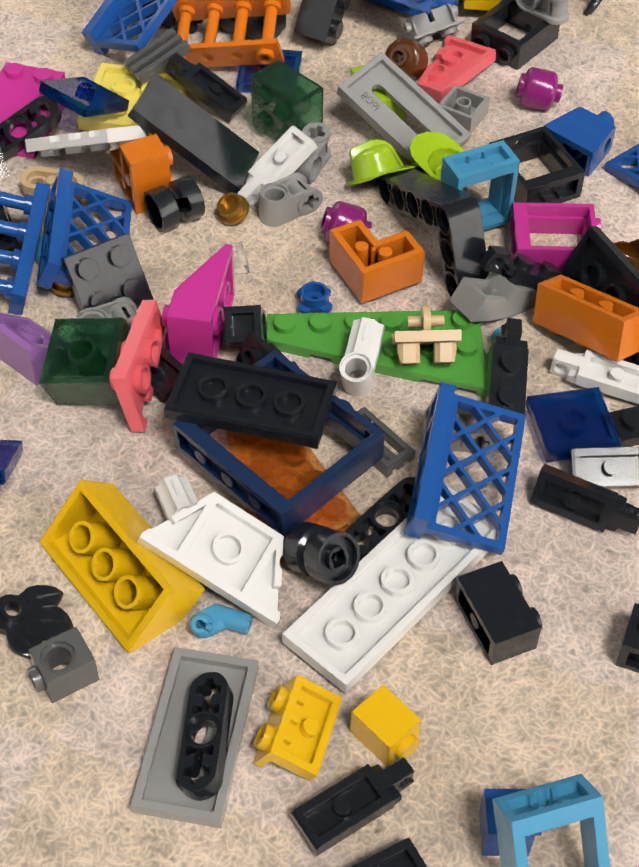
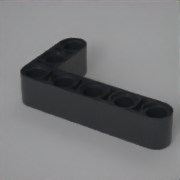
(448, 212)

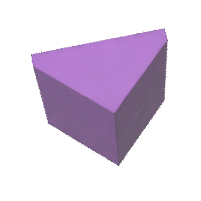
(23, 345)

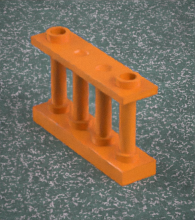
(239, 50)

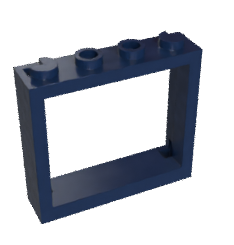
(260, 497)

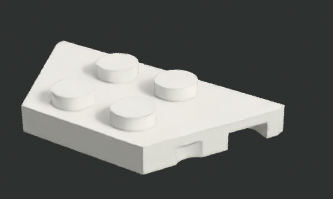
(225, 553)

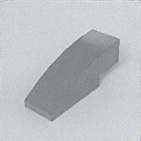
(492, 298)

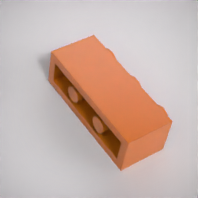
(587, 317)

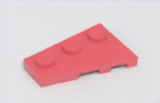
(455, 65)
(137, 356)

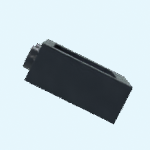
(508, 49)
(566, 174)

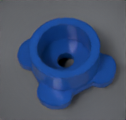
(314, 298)

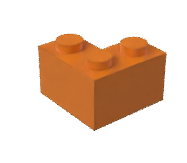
(141, 167)
(373, 265)

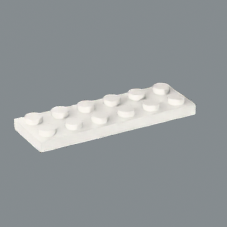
(383, 599)

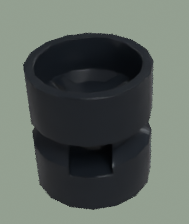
(171, 204)
(321, 553)

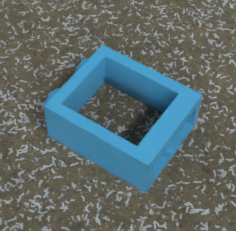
(485, 163)
(549, 808)

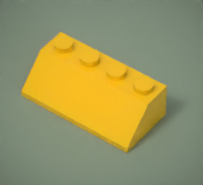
(119, 578)

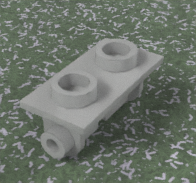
(443, 22)

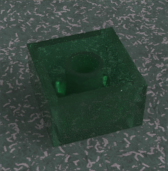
(284, 100)
(81, 360)

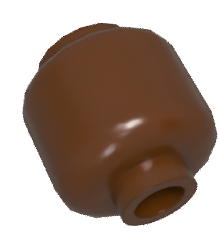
(408, 56)

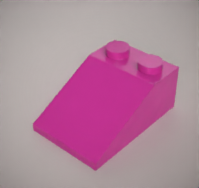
(18, 88)
(197, 308)

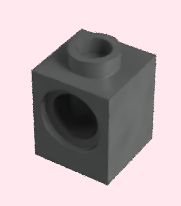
(62, 649)

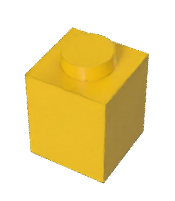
(386, 726)

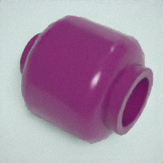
(539, 89)
(341, 214)

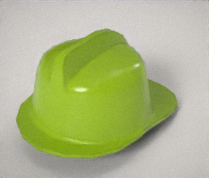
(430, 148)
(374, 160)

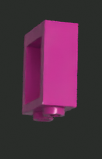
(548, 219)

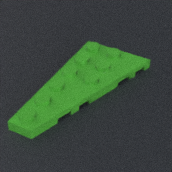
(329, 334)

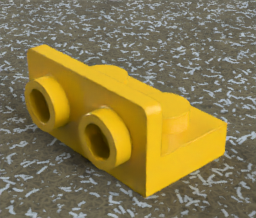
(297, 727)

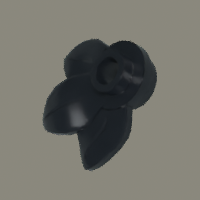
(37, 618)

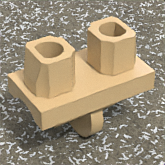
(443, 341)

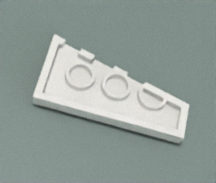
(75, 142)

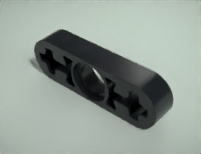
(22, 116)
(390, 504)
(212, 752)

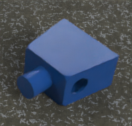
(584, 136)

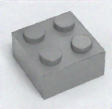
(466, 106)

